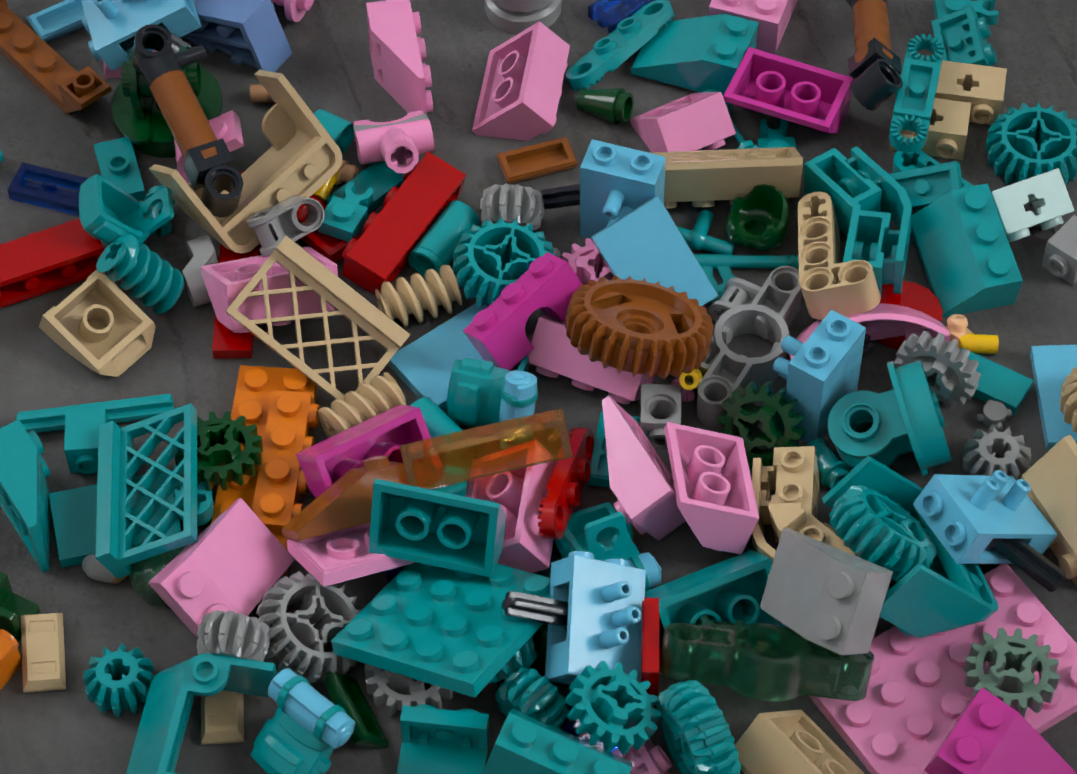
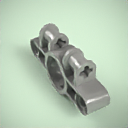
(755, 311)

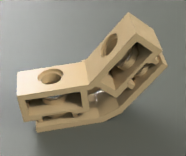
(796, 498)

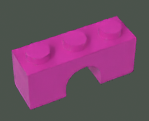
(500, 329)

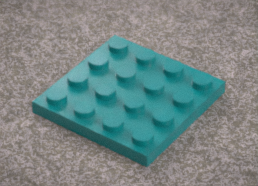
(442, 625)

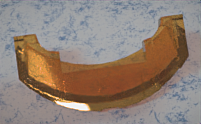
(487, 450)

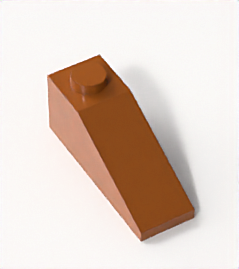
(346, 501)

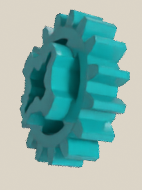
(613, 707)

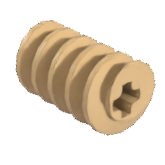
(419, 295)
(358, 407)

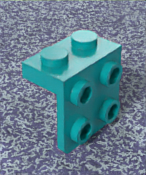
(443, 741)

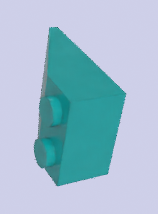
(697, 52)
(25, 489)

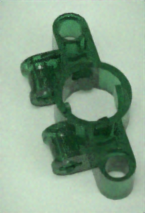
(761, 661)

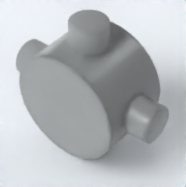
(994, 413)

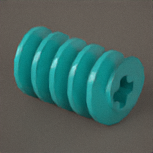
(142, 273)

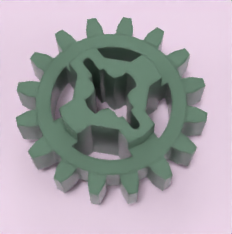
(1012, 670)

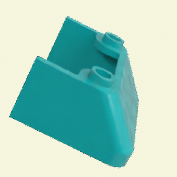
(925, 598)
(171, 701)

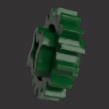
(771, 414)
(220, 453)

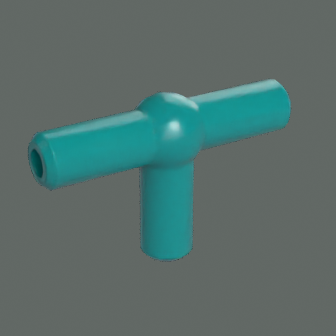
(698, 238)

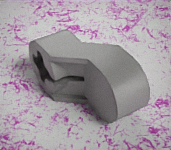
(201, 254)

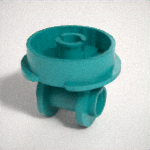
(891, 422)

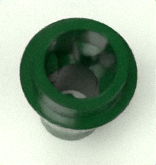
(608, 104)

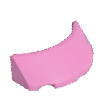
(887, 322)

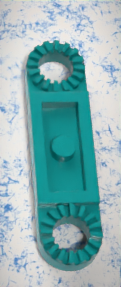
(620, 44)
(917, 96)

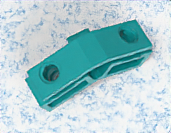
(859, 195)

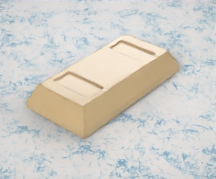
(43, 652)
(222, 718)

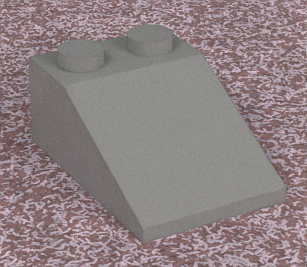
(825, 593)

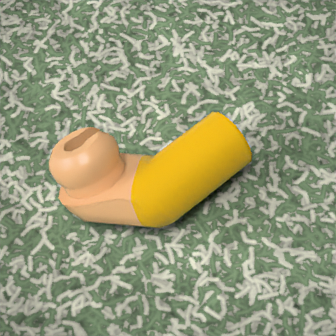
(344, 174)
(976, 343)

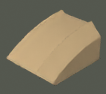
(100, 326)

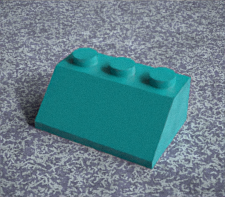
(966, 252)
(436, 528)
(721, 591)
(538, 748)

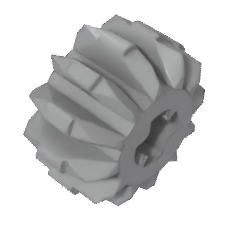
(512, 203)
(996, 452)
(233, 635)

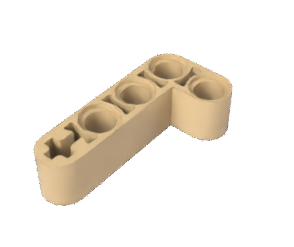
(822, 277)

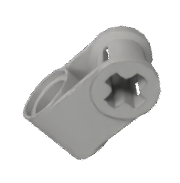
(280, 221)

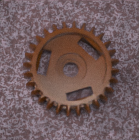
(639, 327)

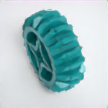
(1032, 143)
(484, 253)
(881, 531)
(696, 731)

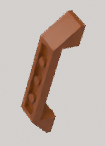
(45, 67)

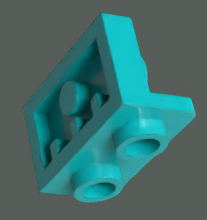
(965, 38)

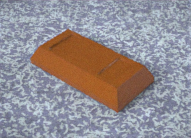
(537, 160)

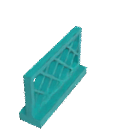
(119, 494)

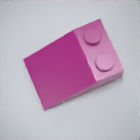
(994, 740)

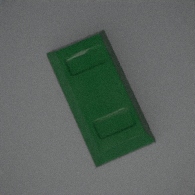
(348, 694)

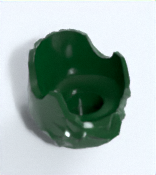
(758, 219)

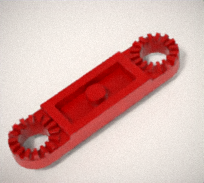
(566, 485)

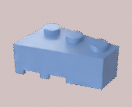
(243, 30)

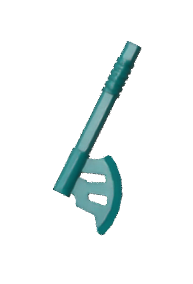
(726, 262)

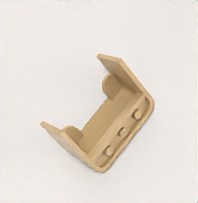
(295, 164)

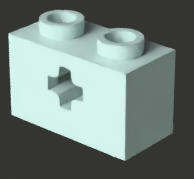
(1046, 198)

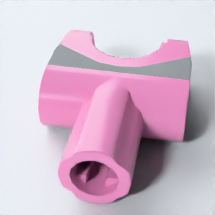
(394, 141)

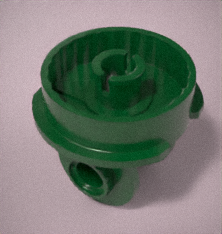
(140, 117)

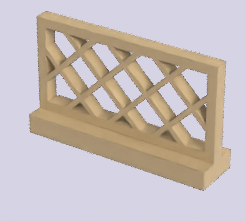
(336, 294)

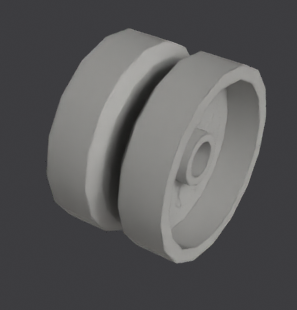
(519, 15)

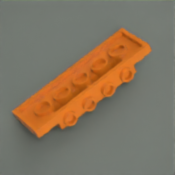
(284, 412)

